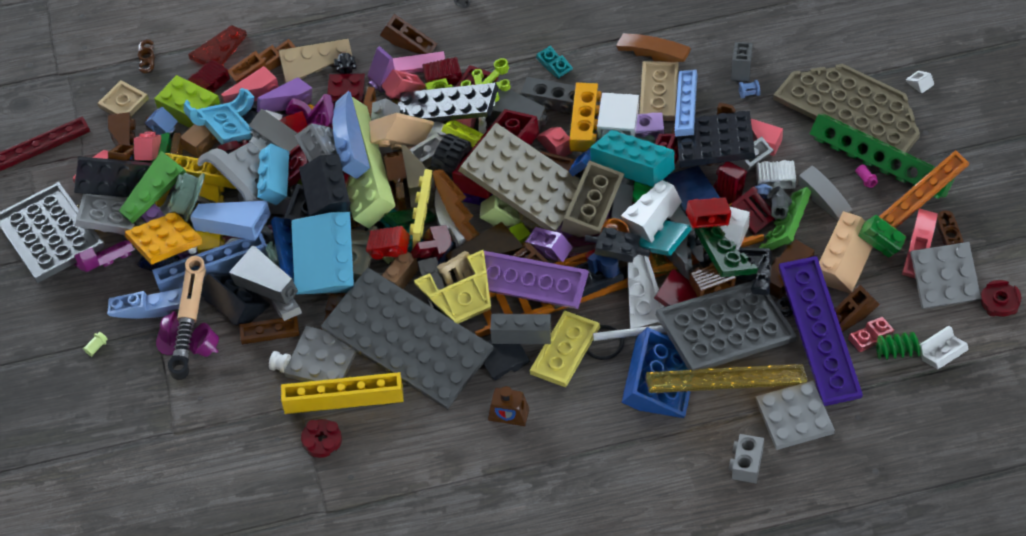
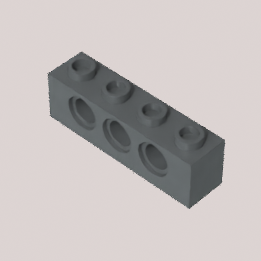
(550, 94)

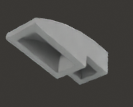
(824, 192)

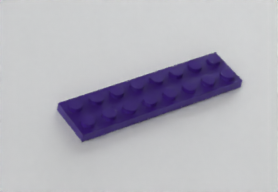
(820, 331)

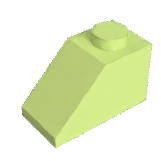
(495, 211)

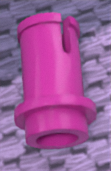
(869, 179)

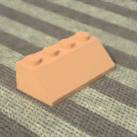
(845, 254)

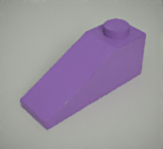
(380, 69)
(280, 97)

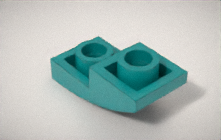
(553, 62)

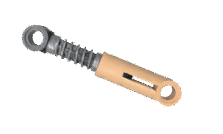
(187, 315)

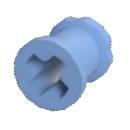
(753, 89)

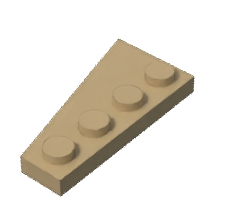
(311, 58)

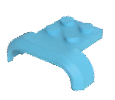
(224, 119)

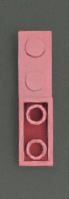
(920, 238)

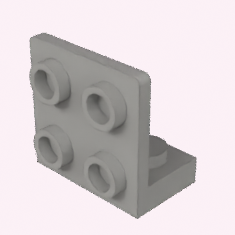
(316, 141)

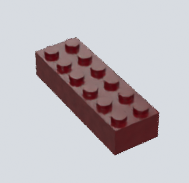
(519, 124)

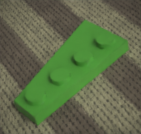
(151, 187)
(786, 228)

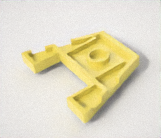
(463, 298)

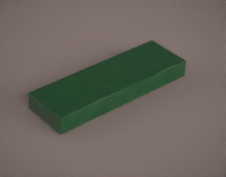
(404, 218)

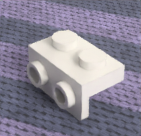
(942, 348)

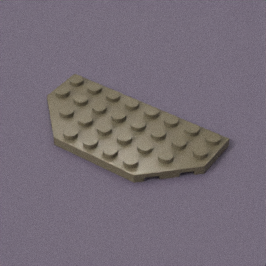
(854, 101)

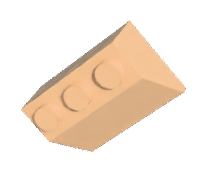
(399, 130)

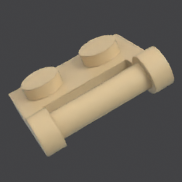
(460, 267)

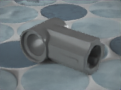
(779, 202)

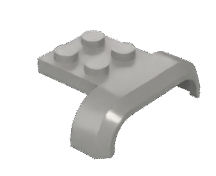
(238, 167)

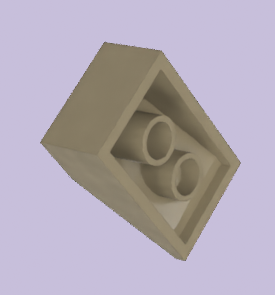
(414, 170)

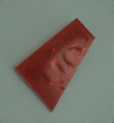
(219, 47)

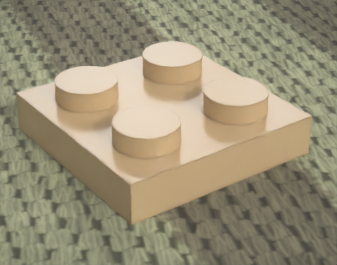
(123, 99)

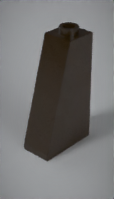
(495, 240)

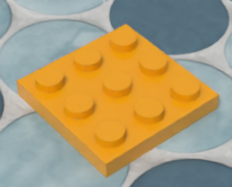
(163, 237)

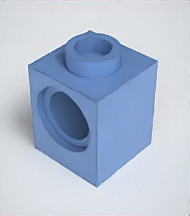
(161, 121)

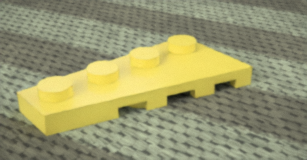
(420, 212)

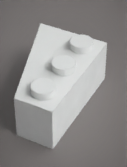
(652, 210)

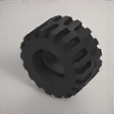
(450, 154)

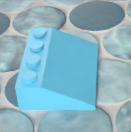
(322, 253)

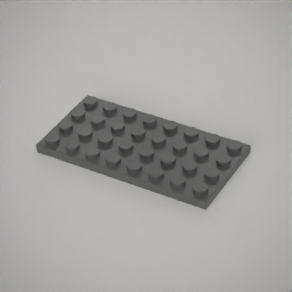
(407, 337)

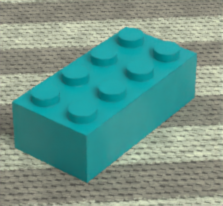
(633, 157)

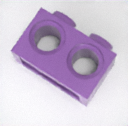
(550, 244)

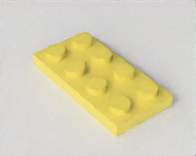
(567, 348)

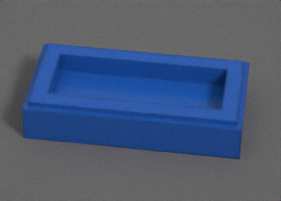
(580, 162)

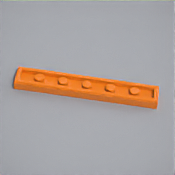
(925, 189)

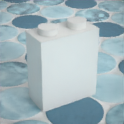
(618, 113)

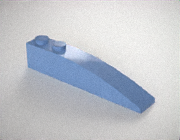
(348, 137)

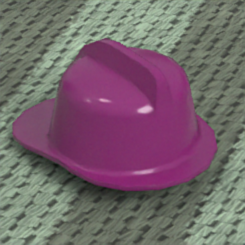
(167, 334)
(203, 340)

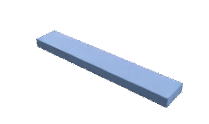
(686, 103)

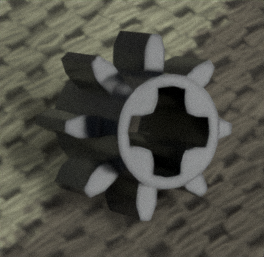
(345, 63)

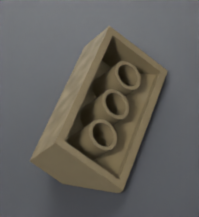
(592, 200)

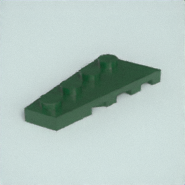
(724, 253)

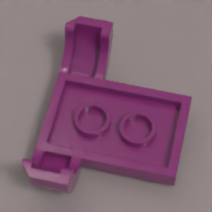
(321, 114)
(88, 260)

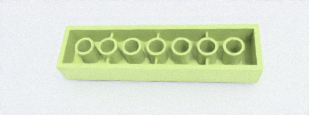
(371, 192)

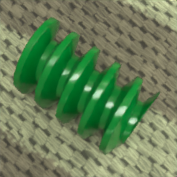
(897, 345)

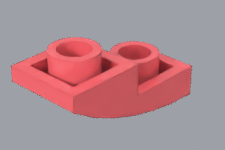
(867, 337)

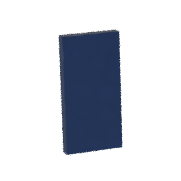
(691, 185)

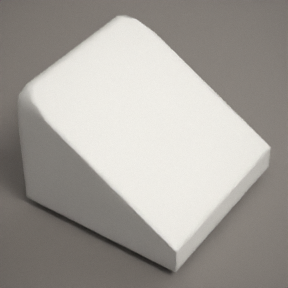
(920, 81)

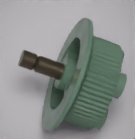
(187, 194)

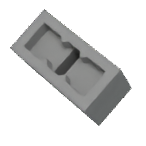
(746, 458)

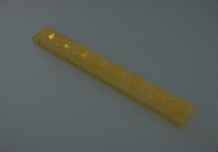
(725, 378)

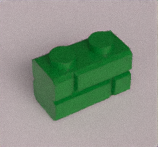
(882, 236)

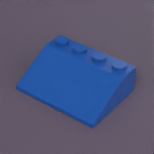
(654, 354)

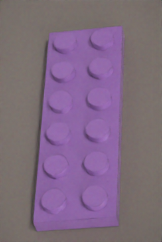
(535, 280)

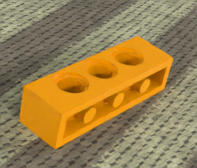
(584, 116)

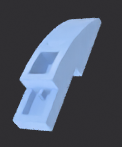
(141, 305)

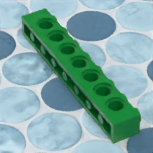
(821, 132)

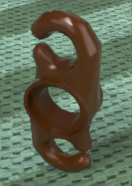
(143, 51)

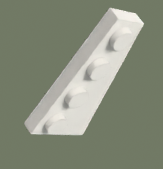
(641, 291)

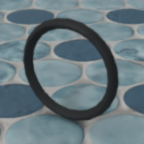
(613, 354)

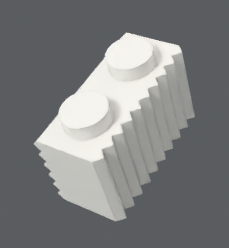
(776, 174)

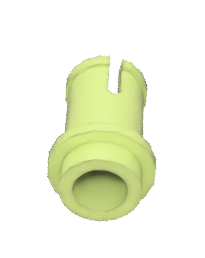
(98, 340)

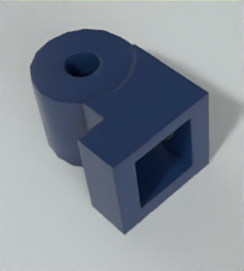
(605, 265)

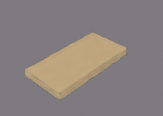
(659, 89)

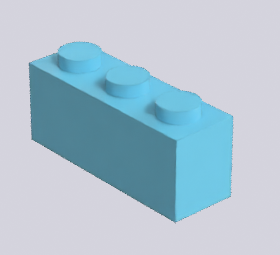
(273, 174)

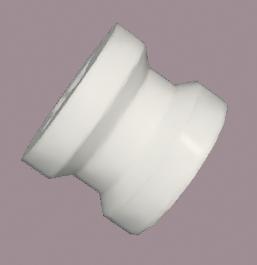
(279, 361)

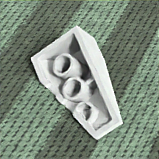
(734, 231)

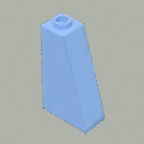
(231, 218)

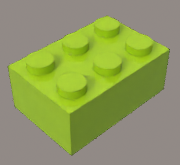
(177, 92)

